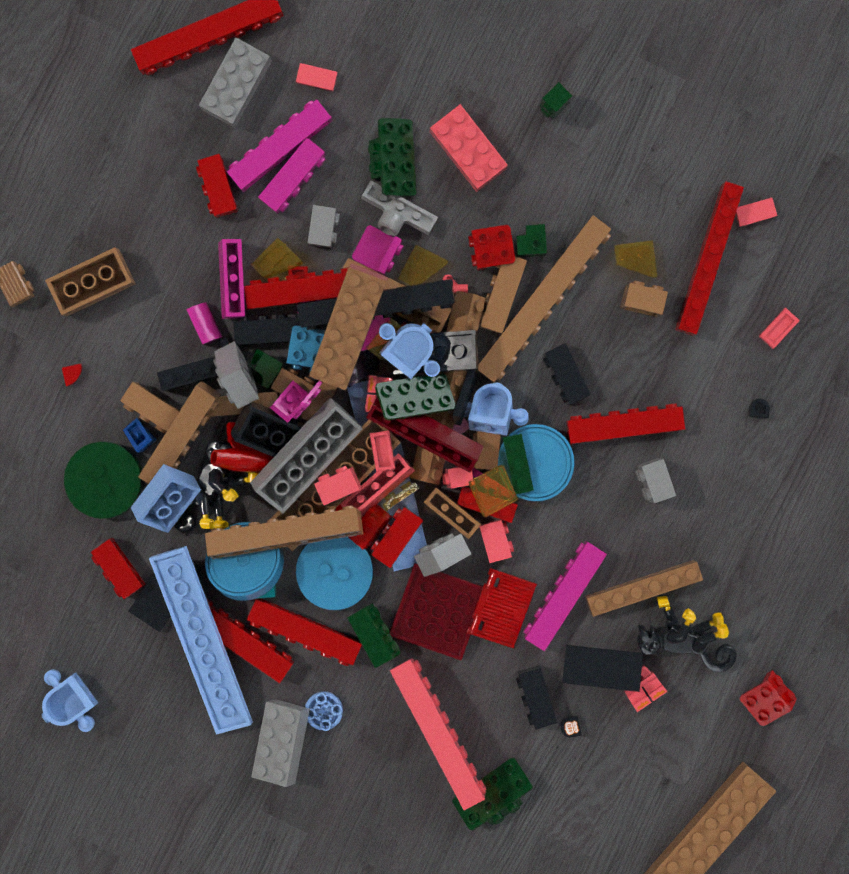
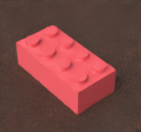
(468, 148)

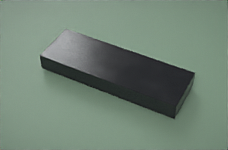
(464, 397)

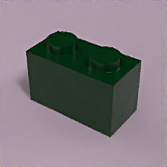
(555, 101)

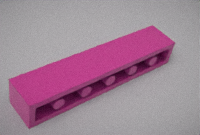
(279, 145)
(564, 596)

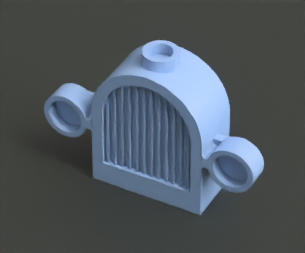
(409, 348)
(493, 410)
(68, 701)

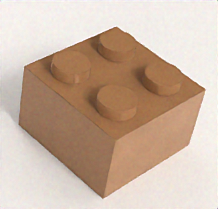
(644, 299)

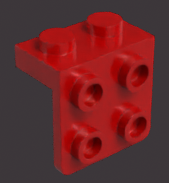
(491, 246)
(769, 699)

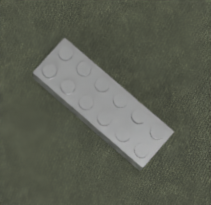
(306, 455)

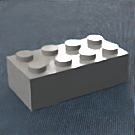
(235, 82)
(280, 743)

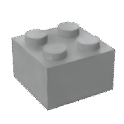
(655, 480)
(442, 554)

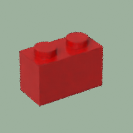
(373, 524)

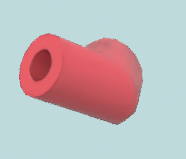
(457, 287)

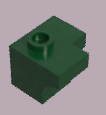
(533, 241)
(265, 367)

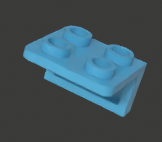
(304, 347)

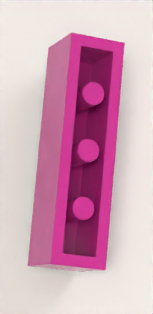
(292, 176)
(231, 278)

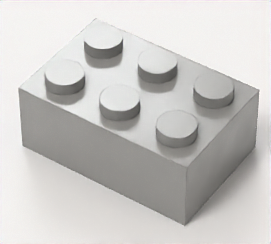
(235, 375)

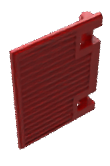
(502, 608)

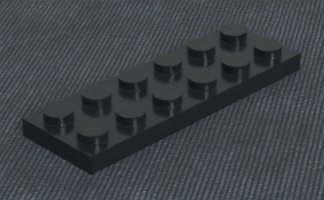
(450, 350)

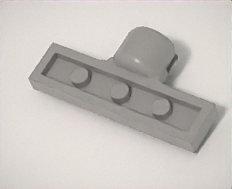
(397, 212)

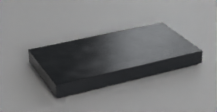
(150, 603)
(602, 668)

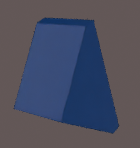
(139, 435)

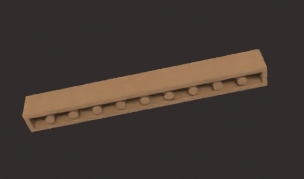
(544, 297)
(464, 316)

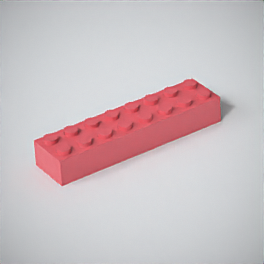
(438, 733)

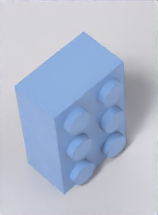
(165, 498)

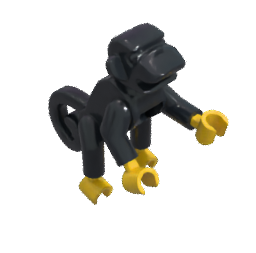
(213, 484)
(682, 639)

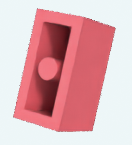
(456, 477)
(338, 485)
(496, 541)

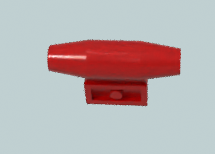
(239, 457)

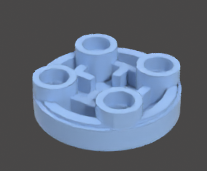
(324, 710)

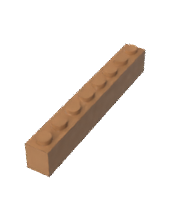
(284, 533)

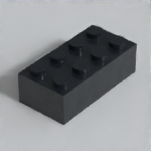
(263, 429)

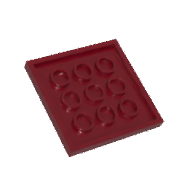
(436, 612)

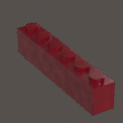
(432, 437)

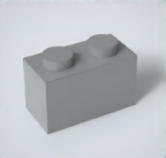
(322, 226)

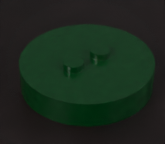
(103, 479)

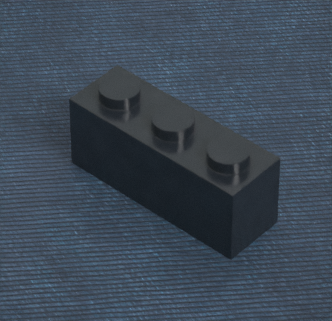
(187, 374)
(566, 374)
(536, 697)

